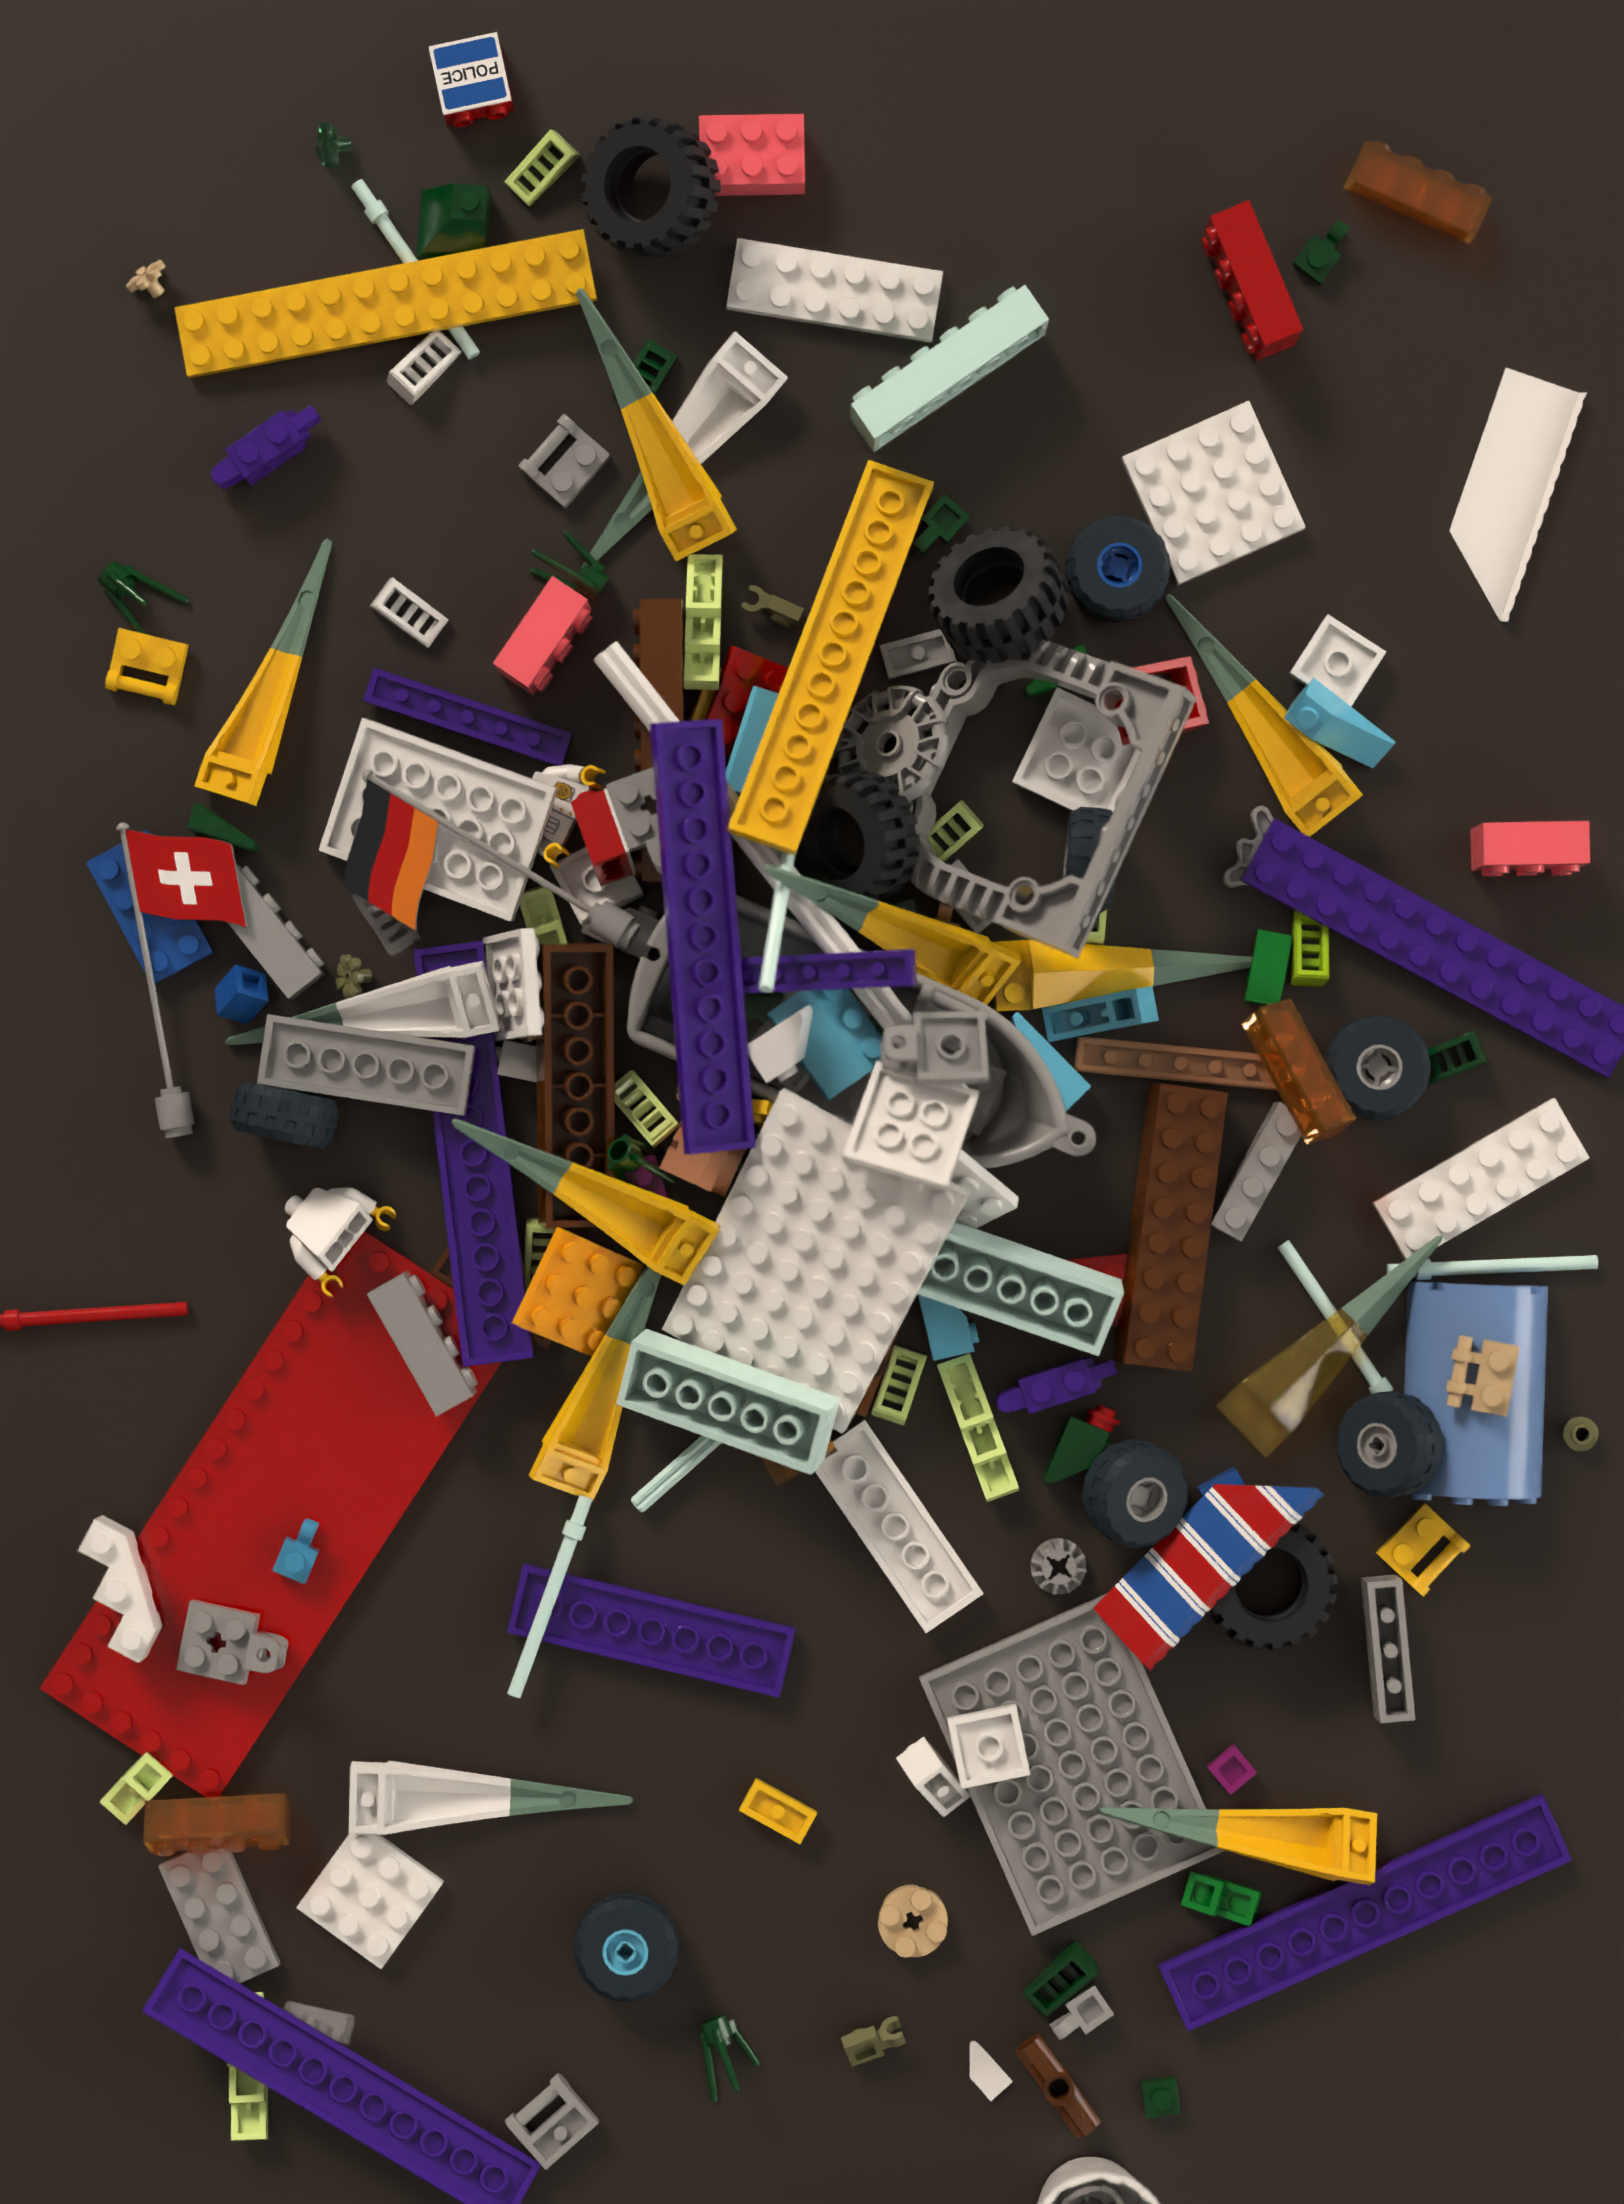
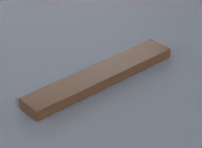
(1171, 1063)

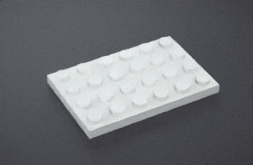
(473, 794)

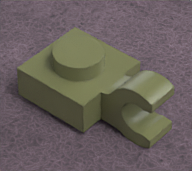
(782, 611)
(869, 2044)

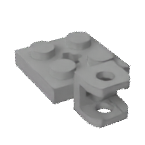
(638, 826)
(921, 1043)
(244, 1644)

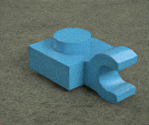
(297, 1556)

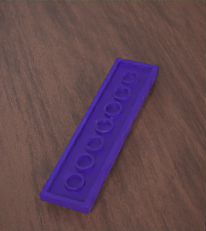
(656, 1631)

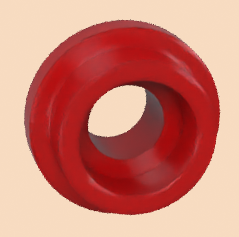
(1102, 1418)

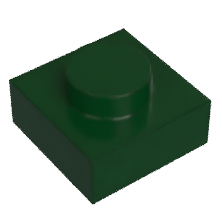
(1160, 2097)

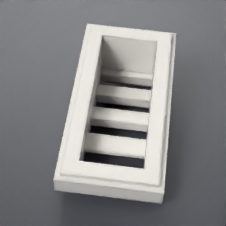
(403, 386)
(416, 602)

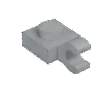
(1086, 2010)

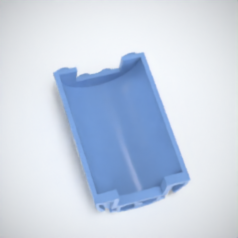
(1482, 1451)

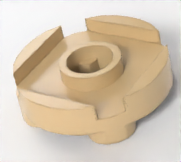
(931, 1929)

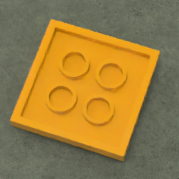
(577, 1292)

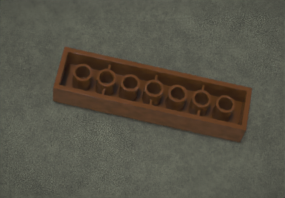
(661, 661)
(575, 1065)
(1170, 1226)

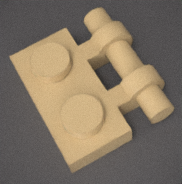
(1494, 1375)

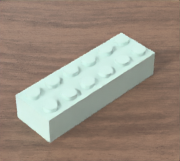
(949, 367)
(1024, 1288)
(728, 1401)

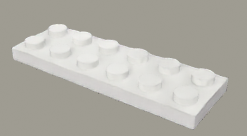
(834, 290)
(1481, 1179)
(897, 1528)

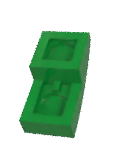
(1267, 968)
(1221, 1898)

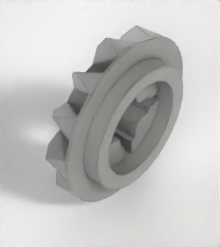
(1058, 1549)

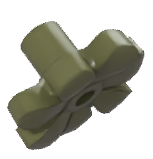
(351, 976)

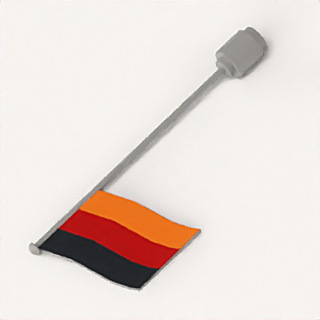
(397, 851)

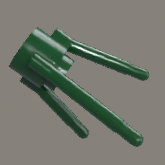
(120, 582)
(586, 582)
(627, 1156)
(717, 2033)

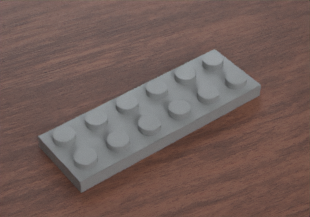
(366, 1064)

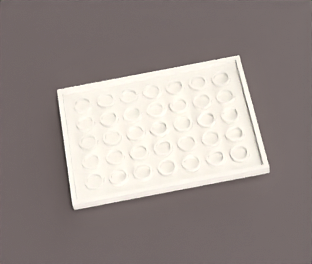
(813, 1258)

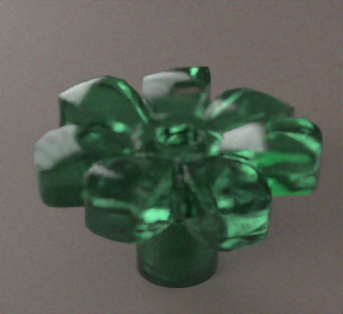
(330, 144)

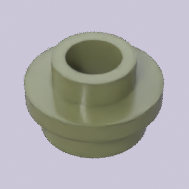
(1572, 1426)

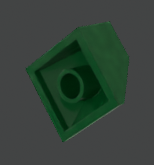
(453, 220)

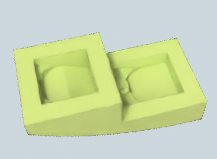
(135, 1788)

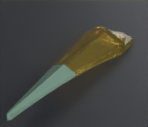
(1283, 1390)

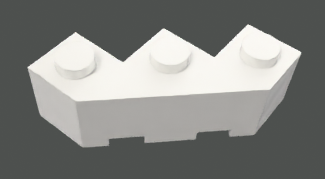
(124, 1587)

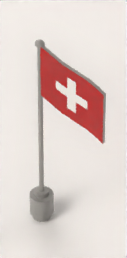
(184, 882)

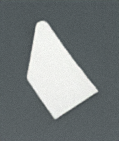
(986, 2072)

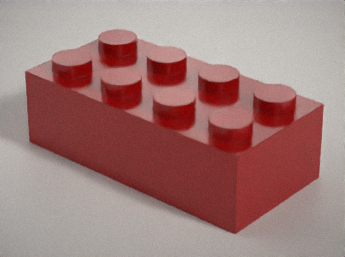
(1251, 280)

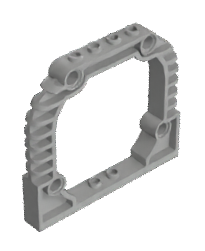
(1066, 910)

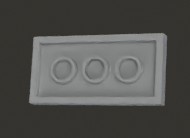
(219, 1913)

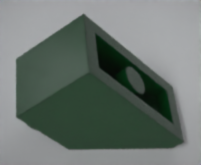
(1075, 1449)

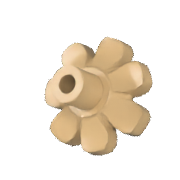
(147, 279)

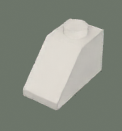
(782, 1046)
(932, 1776)

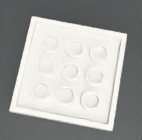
(1213, 492)

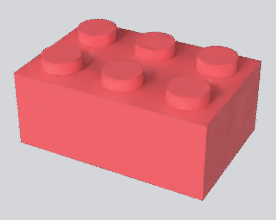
(756, 153)
(544, 636)
(1530, 847)

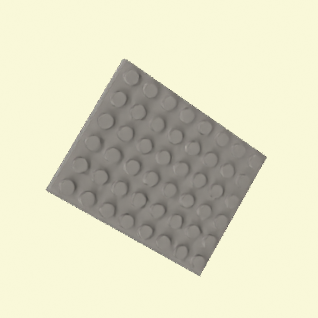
(1089, 1745)

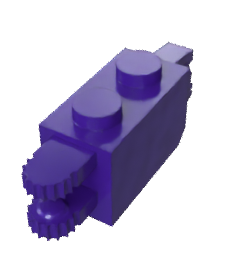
(265, 448)
(1055, 1385)

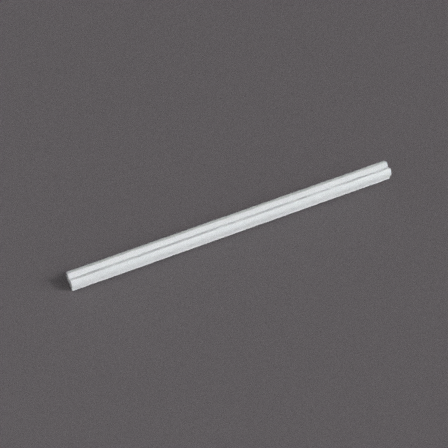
(815, 920)

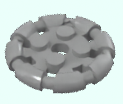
(908, 730)

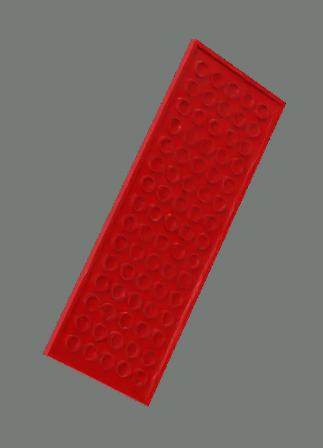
(311, 1431)

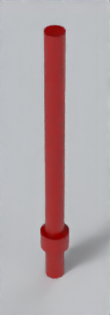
(14, 1319)

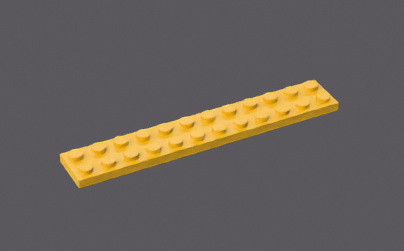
(385, 303)
(830, 658)

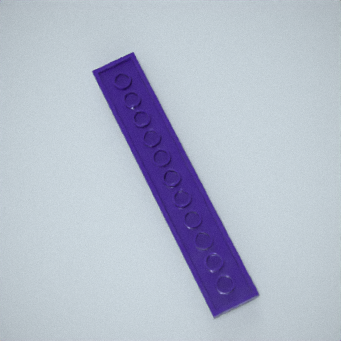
(702, 936)
(1438, 947)
(479, 1199)
(1362, 1917)
(338, 2085)

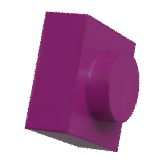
(1231, 1769)

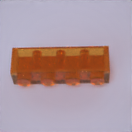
(1418, 191)
(1299, 1071)
(217, 1824)

